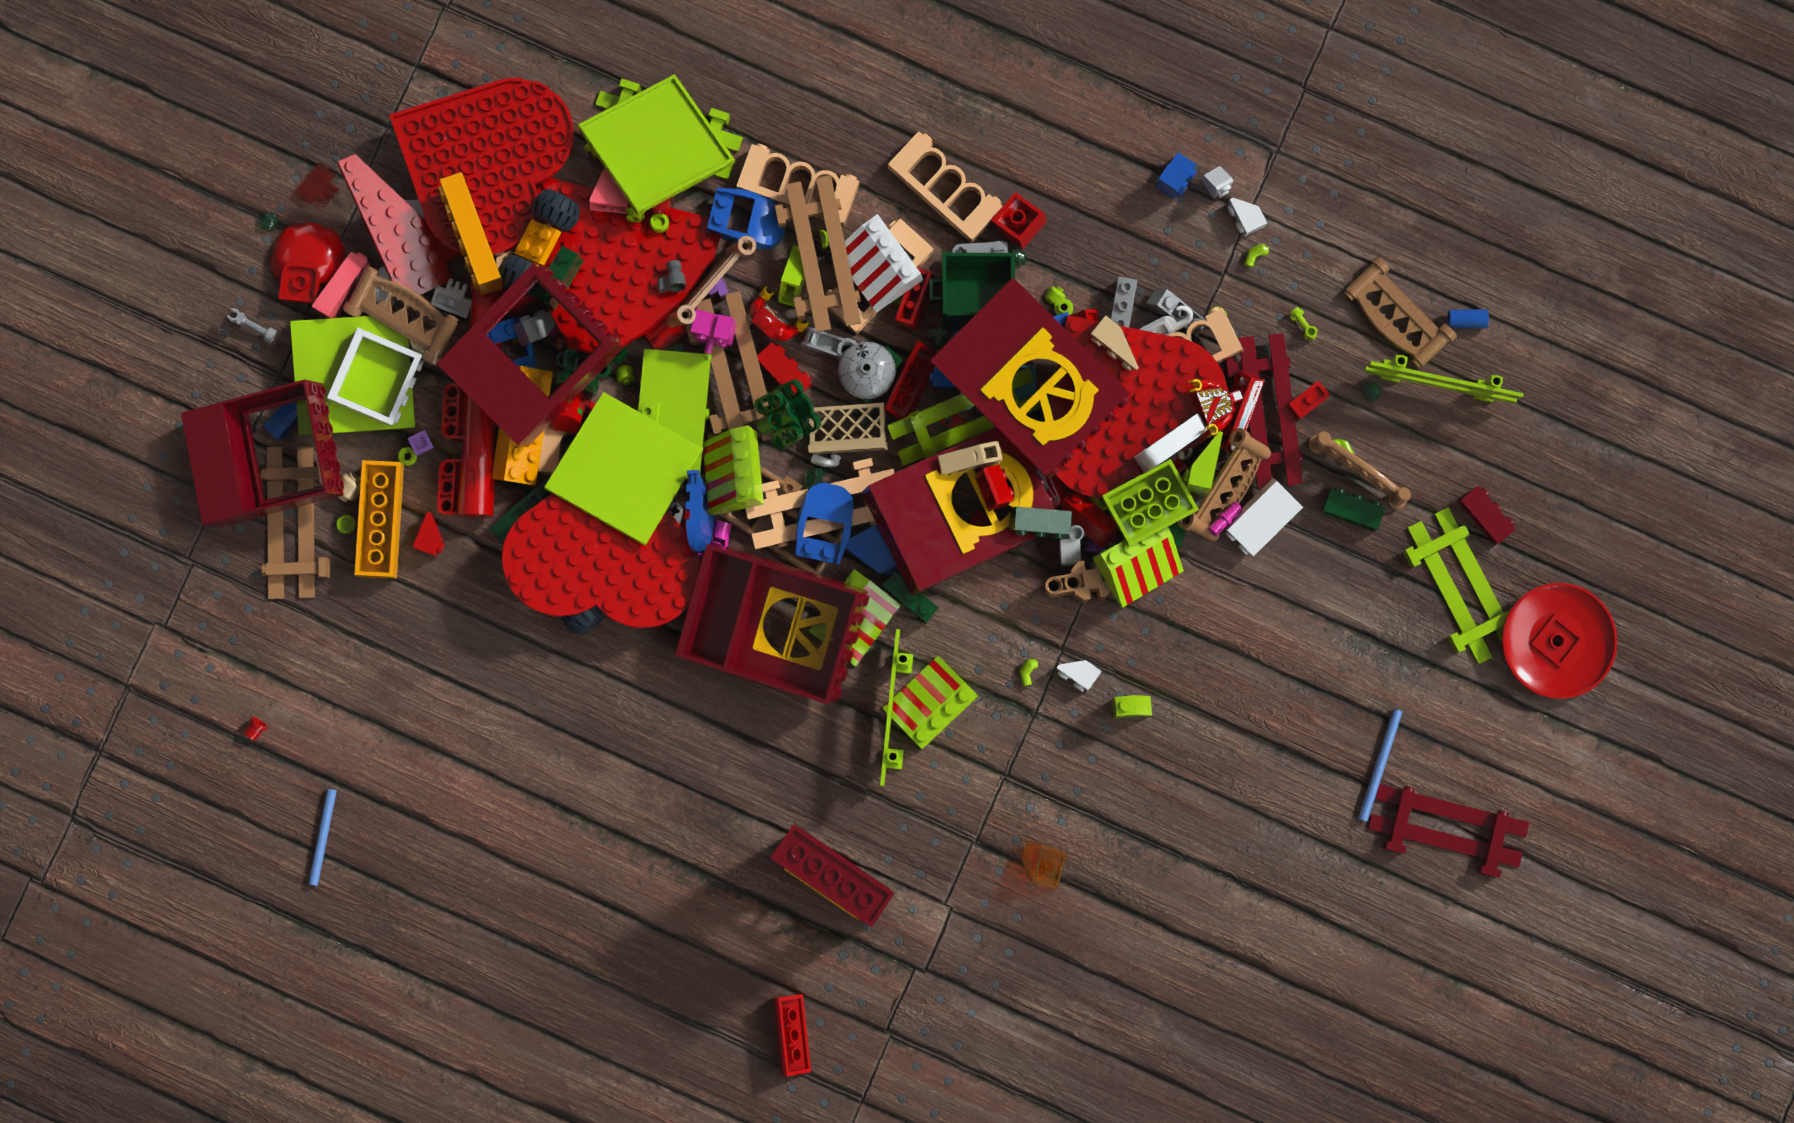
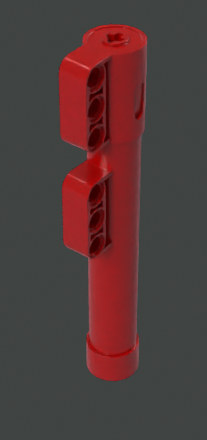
(471, 476)

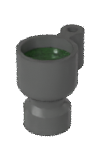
(674, 280)

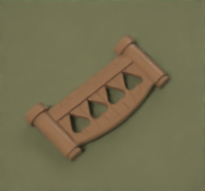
(364, 300)
(685, 313)
(1432, 337)
(1245, 448)
(1396, 496)

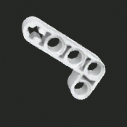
(1171, 443)

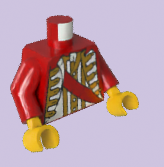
(771, 322)
(1214, 403)

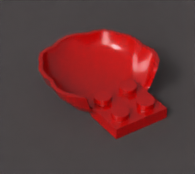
(305, 259)

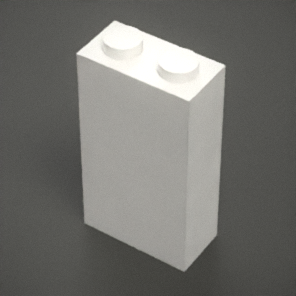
(1263, 517)

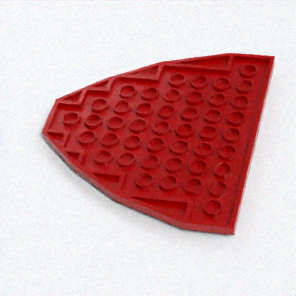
(624, 266)

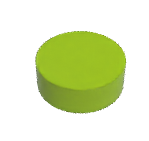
(659, 223)
(346, 524)

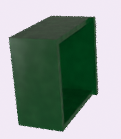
(969, 284)

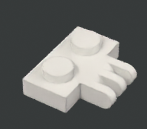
(452, 299)

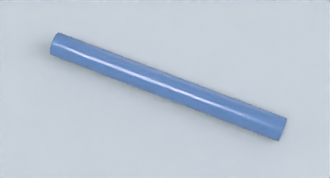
(322, 837)

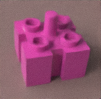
(713, 329)

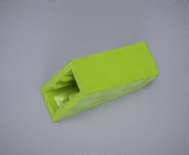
(792, 278)
(1131, 706)

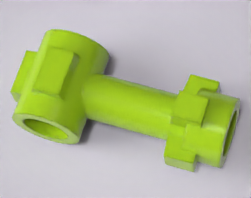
(1309, 331)

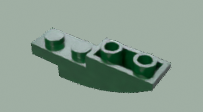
(504, 524)

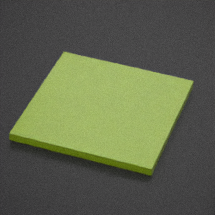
(656, 144)
(371, 381)
(624, 468)

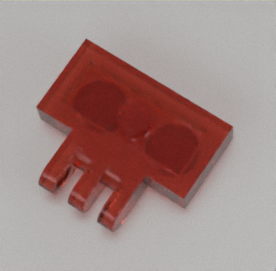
(318, 185)

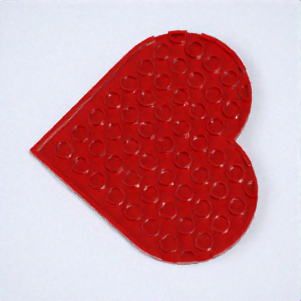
(502, 142)
(1155, 406)
(571, 562)

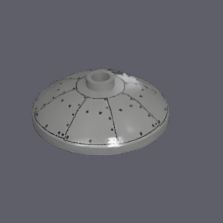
(866, 383)

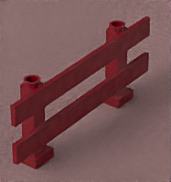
(1279, 364)
(1400, 828)

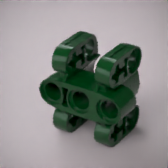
(575, 360)
(786, 414)

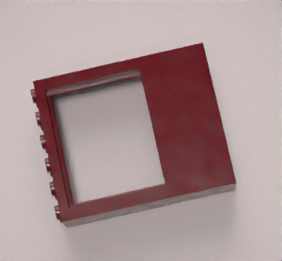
(501, 385)
(227, 462)

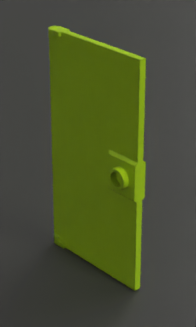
(676, 392)

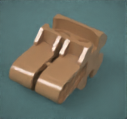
(1086, 581)

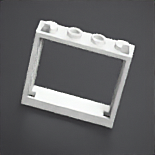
(349, 357)

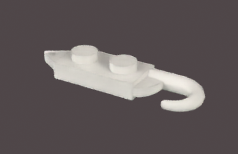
(1167, 324)

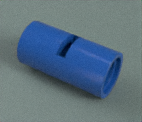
(1468, 318)

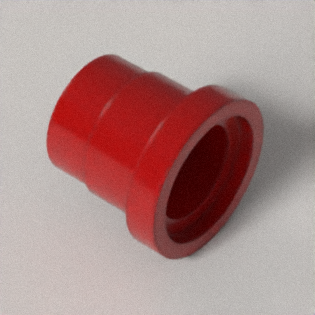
(255, 728)

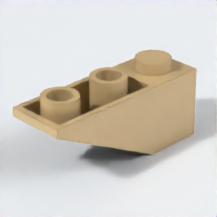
(1112, 338)
(970, 458)

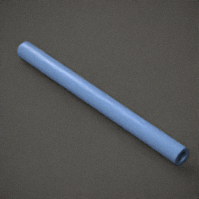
(1380, 765)

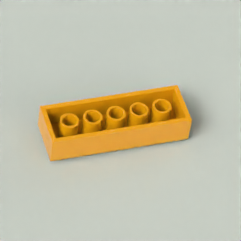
(471, 234)
(516, 462)
(379, 519)

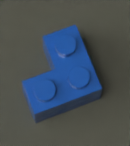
(1175, 176)

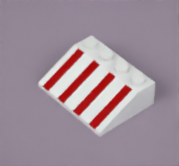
(880, 264)

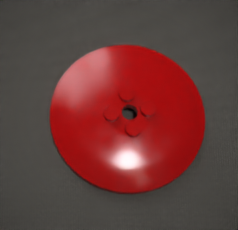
(1586, 637)

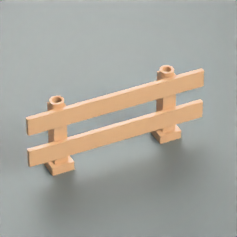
(776, 504)

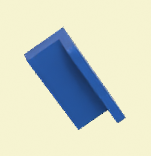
(282, 421)

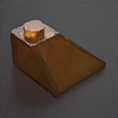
(1043, 864)

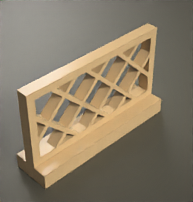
(850, 445)

